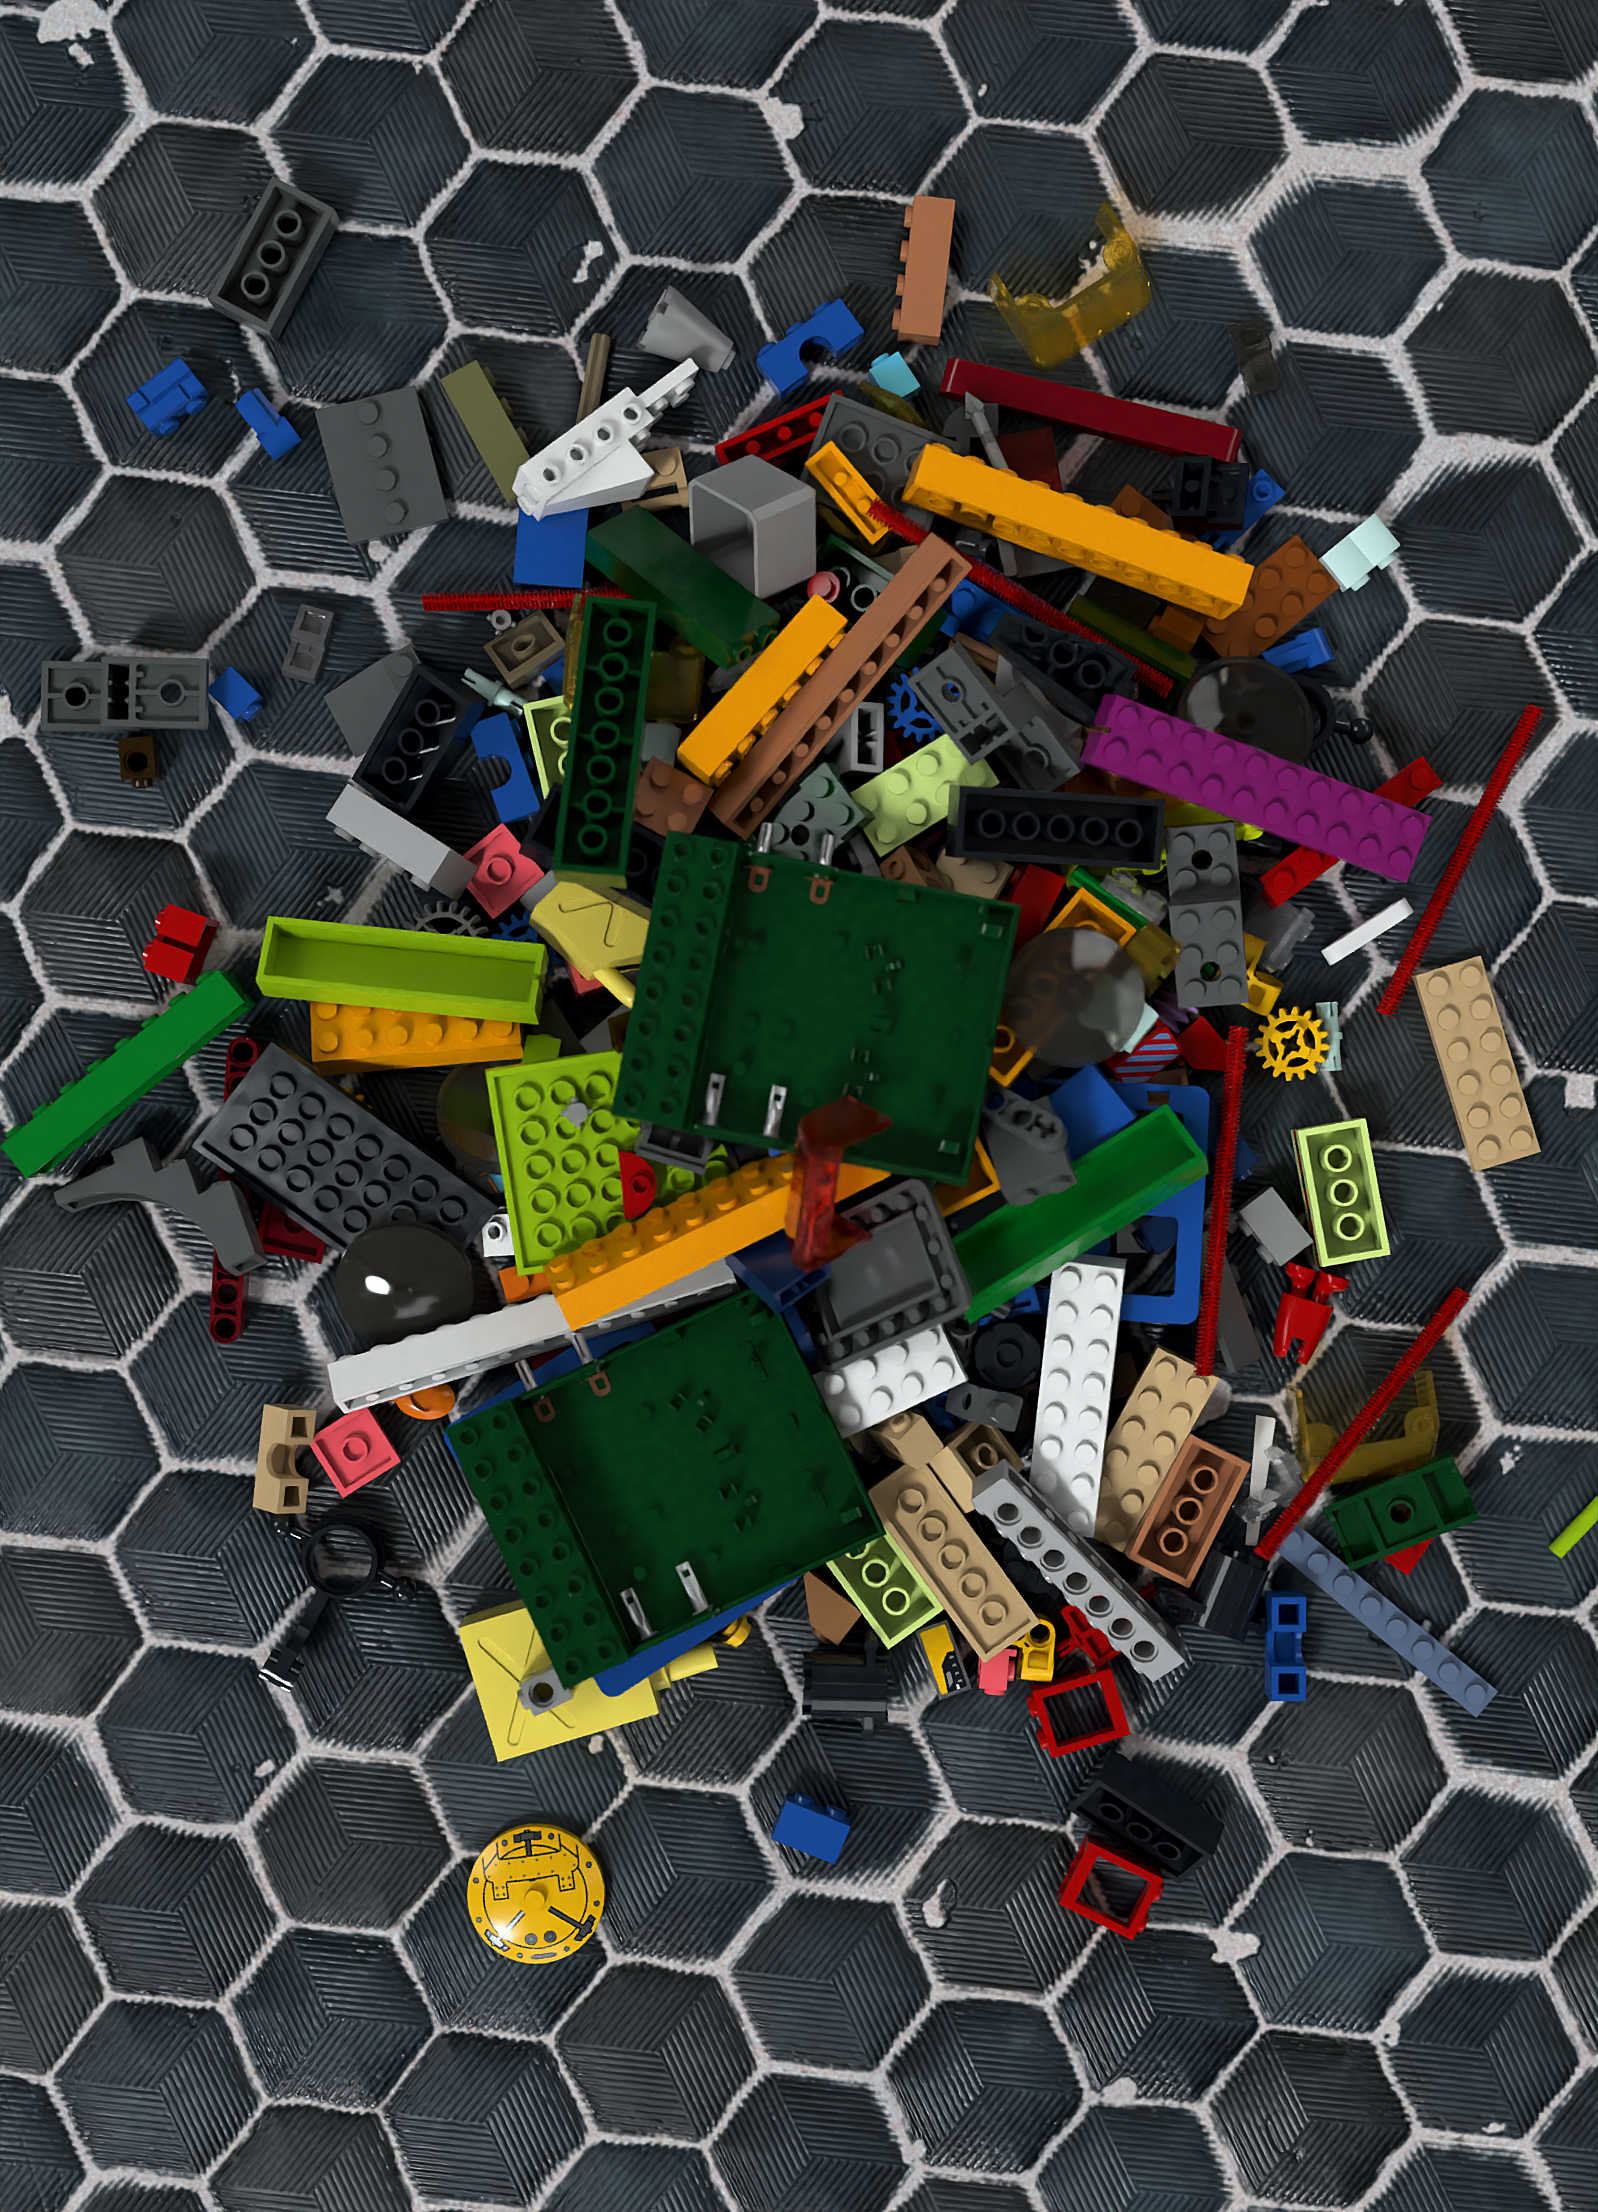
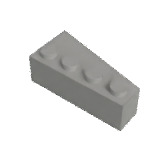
(401, 843)

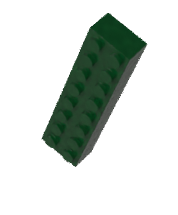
(606, 742)

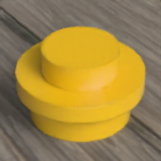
(735, 1632)

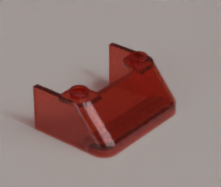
(811, 1226)

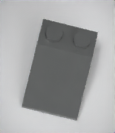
(368, 697)

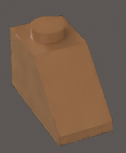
(828, 1609)

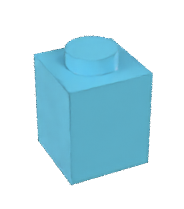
(894, 376)

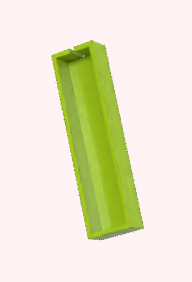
(403, 970)

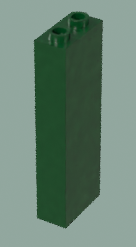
(689, 588)

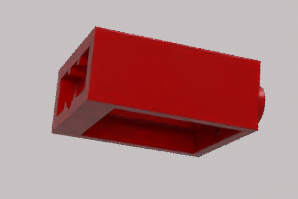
(1071, 1681)
(1079, 1870)

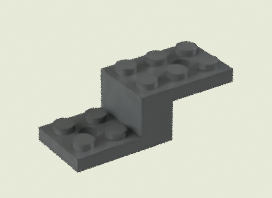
(125, 695)
(990, 722)
(1206, 914)

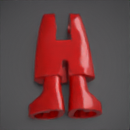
(1303, 1316)

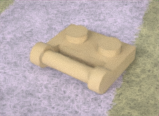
(667, 471)

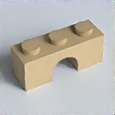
(277, 1481)

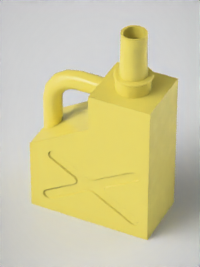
(592, 935)
(506, 1647)

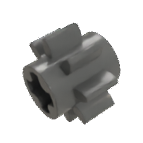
(977, 544)

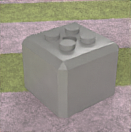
(755, 525)

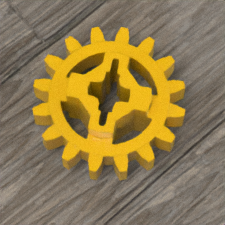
(1306, 1051)

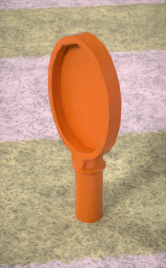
(428, 1403)

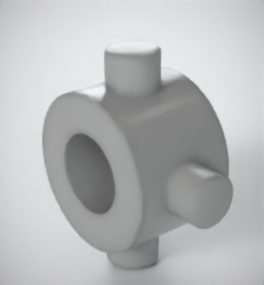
(501, 621)
(576, 1111)

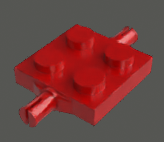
(1086, 1637)

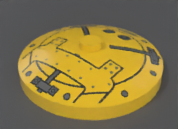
(536, 1893)

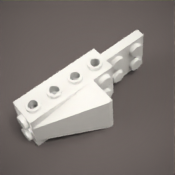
(600, 455)

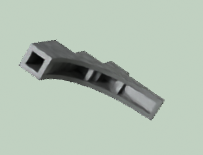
(139, 1176)

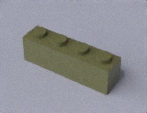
(488, 424)

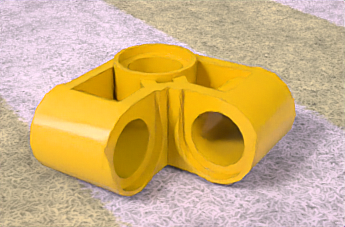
(1261, 987)
(1036, 1655)

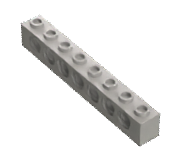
(1003, 1485)

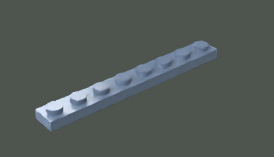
(1386, 1621)

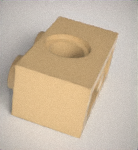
(906, 1439)

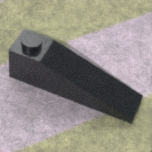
(1063, 664)

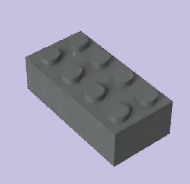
(274, 259)

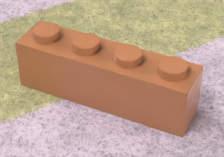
(925, 270)

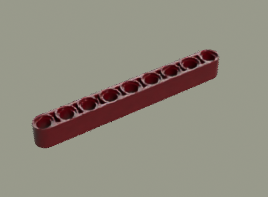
(1090, 412)
(220, 1307)

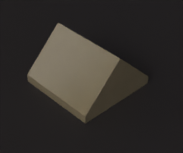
(526, 649)

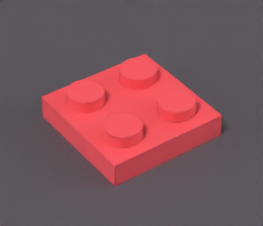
(502, 871)
(354, 1450)

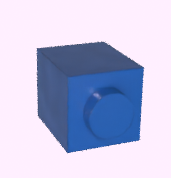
(236, 695)

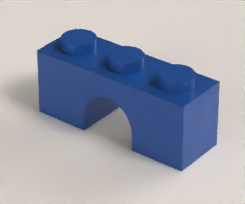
(830, 327)
(499, 739)
(1283, 1655)

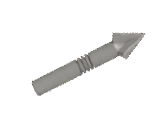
(974, 411)

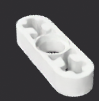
(1367, 931)

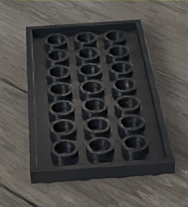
(334, 1157)

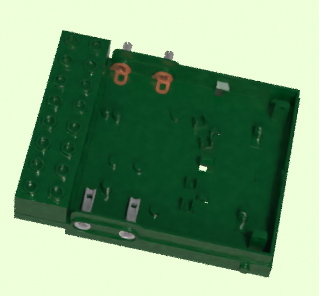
(768, 994)
(629, 1510)

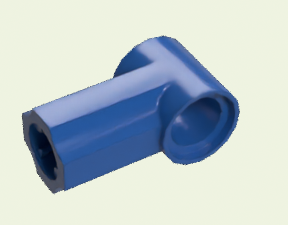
(271, 428)
(1305, 651)

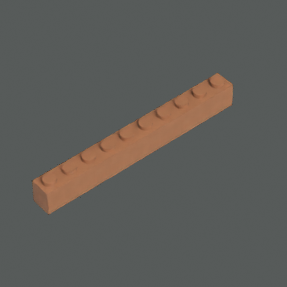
(838, 685)

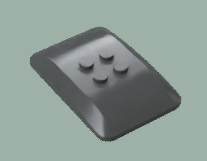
(889, 1286)

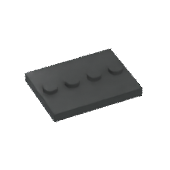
(879, 450)
(382, 465)

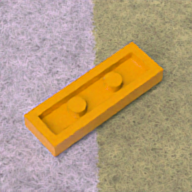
(846, 489)

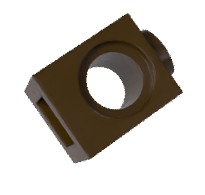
(130, 749)

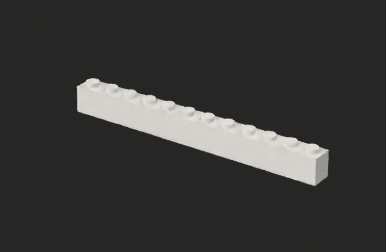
(502, 1339)

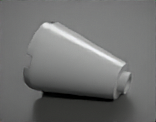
(683, 332)

